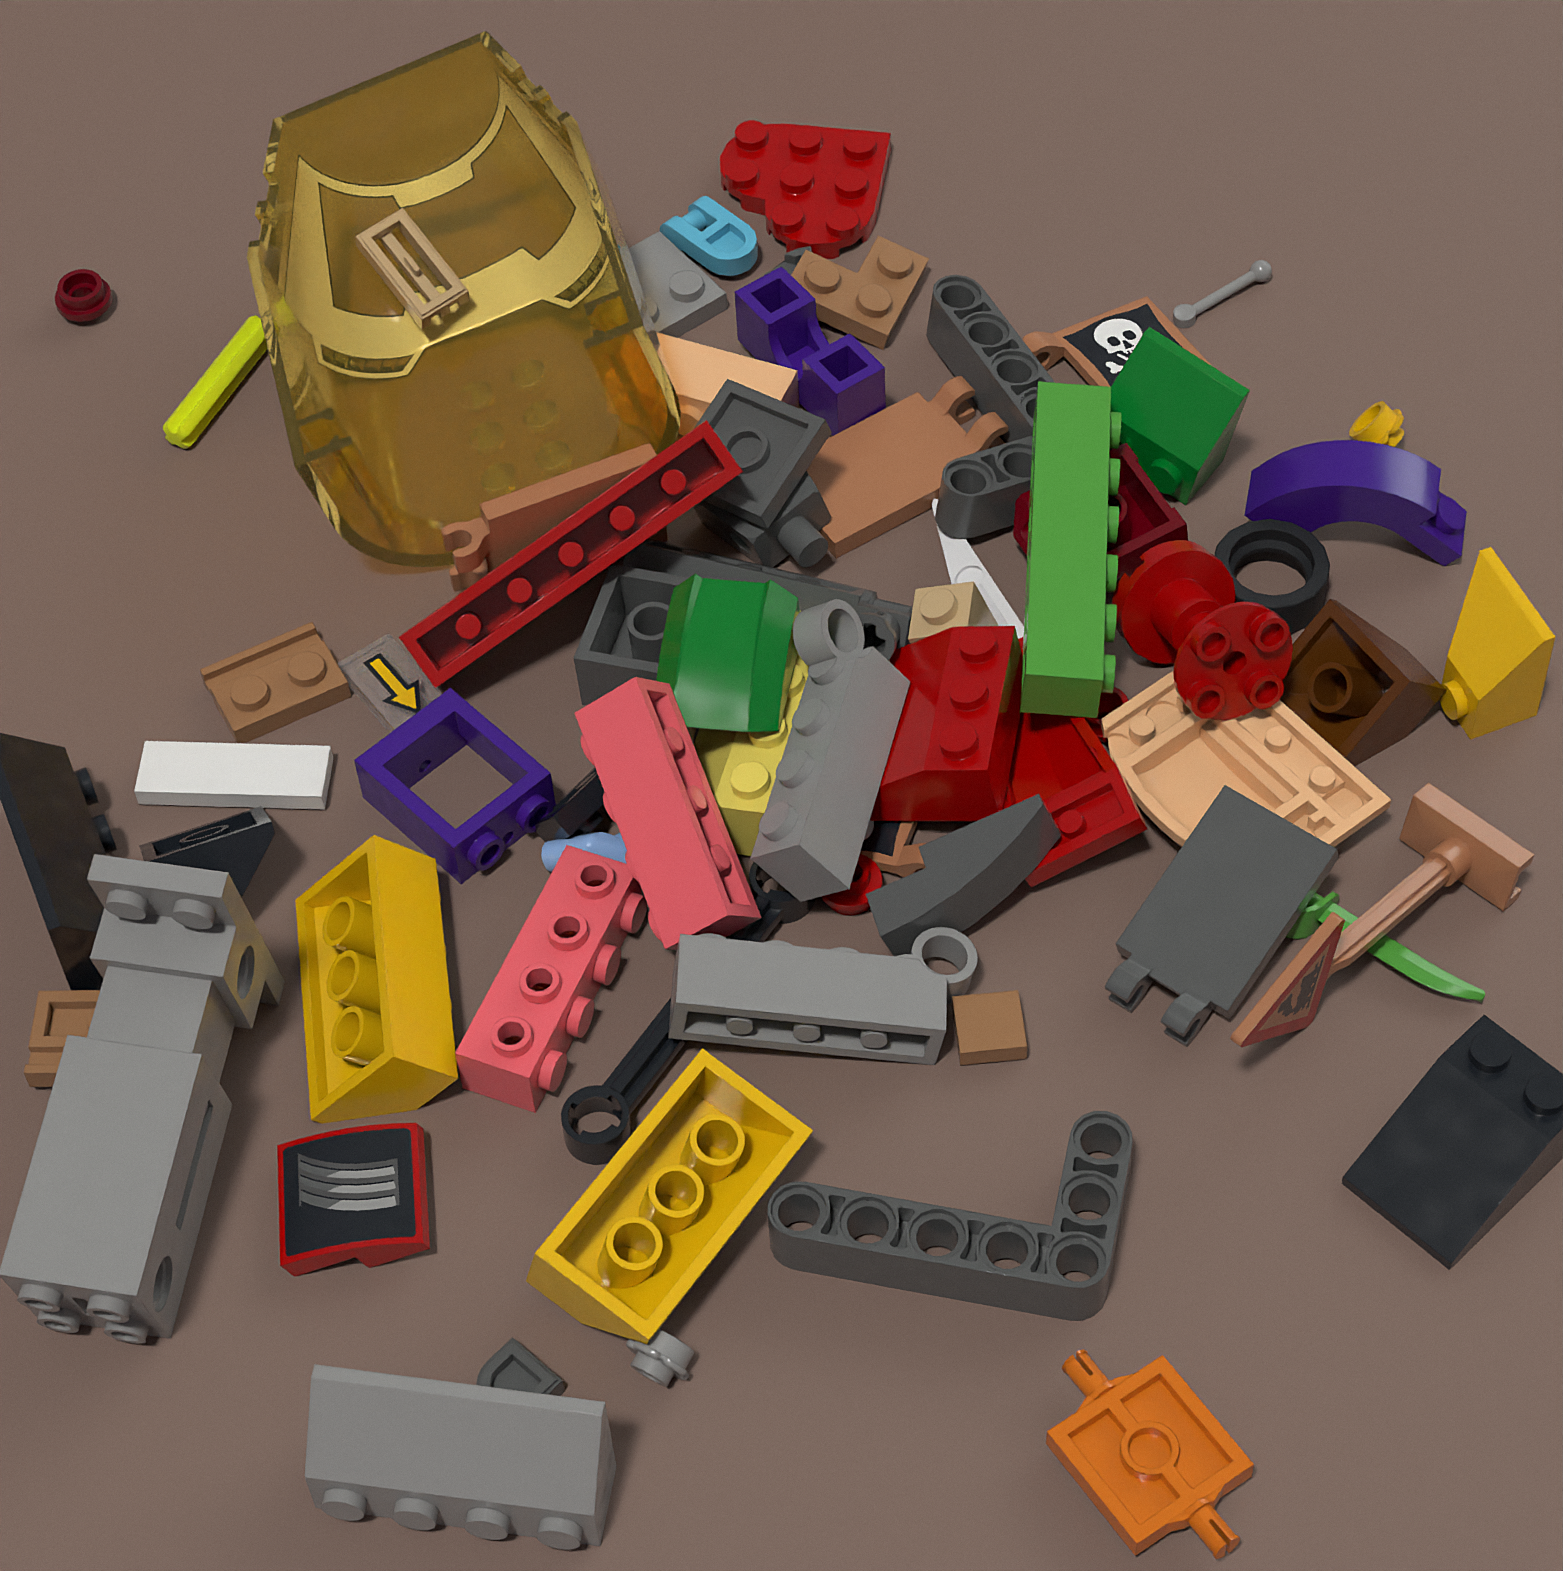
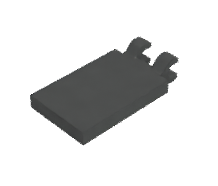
(1219, 912)

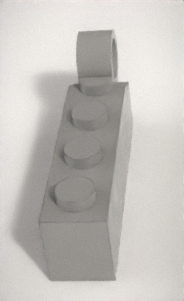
(831, 756)
(817, 996)

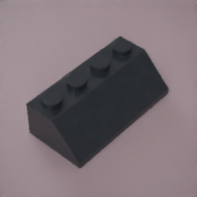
(57, 844)

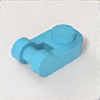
(725, 243)

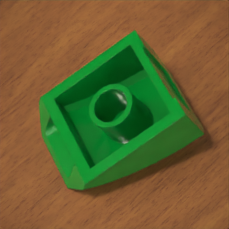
(729, 653)

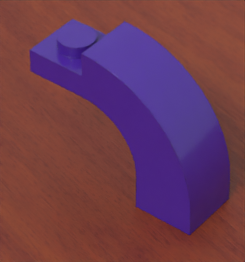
(1360, 484)

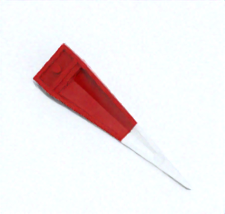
(1055, 754)

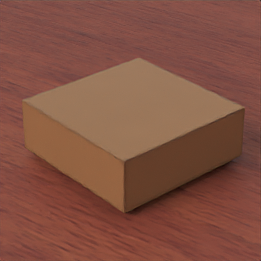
(989, 1027)

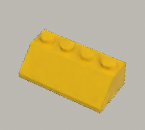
(375, 985)
(667, 1202)

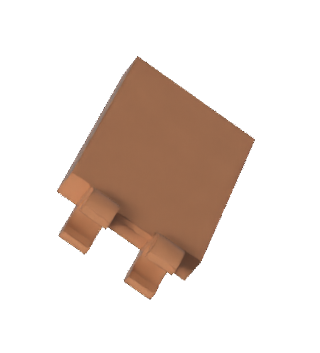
(895, 462)
(526, 514)

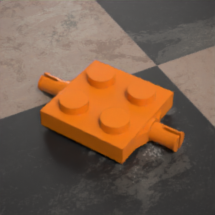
(1149, 1454)

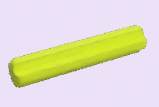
(216, 384)

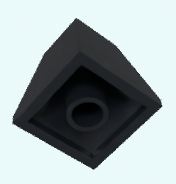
(224, 845)

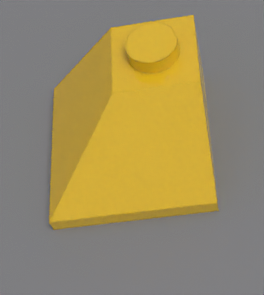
(1496, 653)

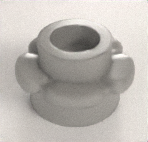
(661, 1358)

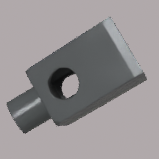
(791, 532)

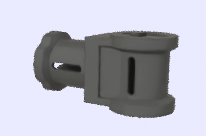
(884, 623)

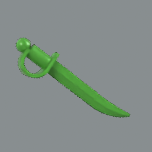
(1385, 949)

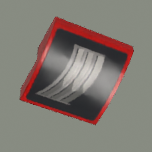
(352, 1197)

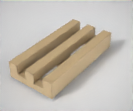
(437, 303)

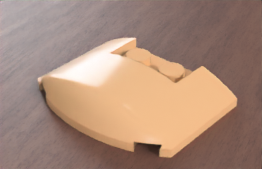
(1268, 755)

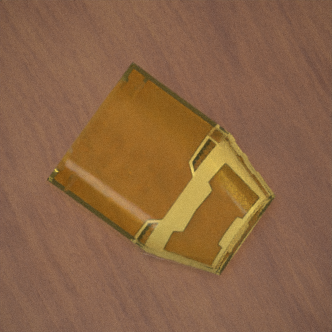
(500, 393)

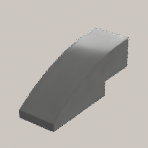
(964, 874)

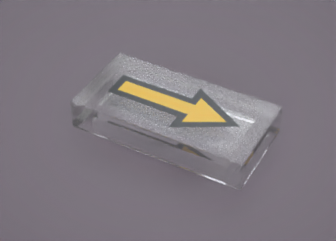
(388, 682)

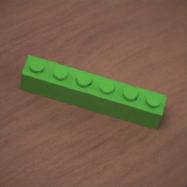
(1068, 551)

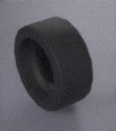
(1284, 544)

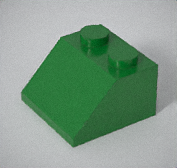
(1175, 414)

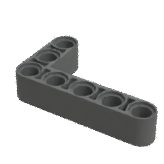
(985, 350)
(971, 1236)

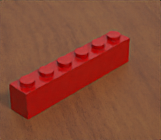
(570, 554)

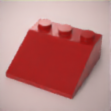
(954, 726)

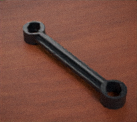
(654, 1049)

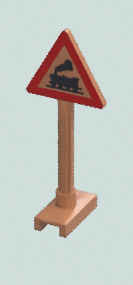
(1454, 848)

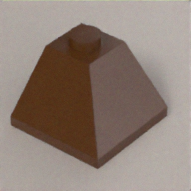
(1356, 684)

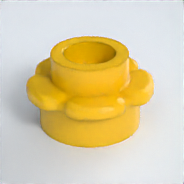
(1378, 425)

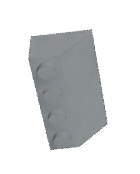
(459, 1456)

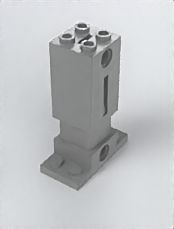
(139, 1103)

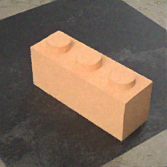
(702, 370)

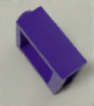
(423, 745)

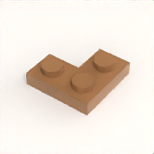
(864, 301)

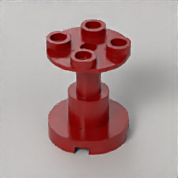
(1185, 614)

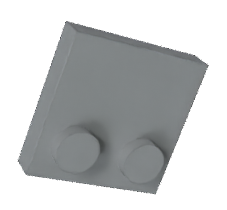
(675, 287)

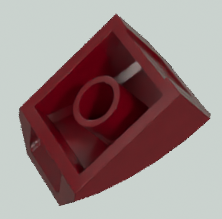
(1143, 515)

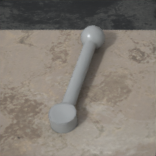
(1185, 314)

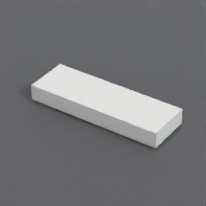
(234, 775)

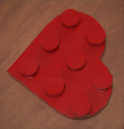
(808, 181)

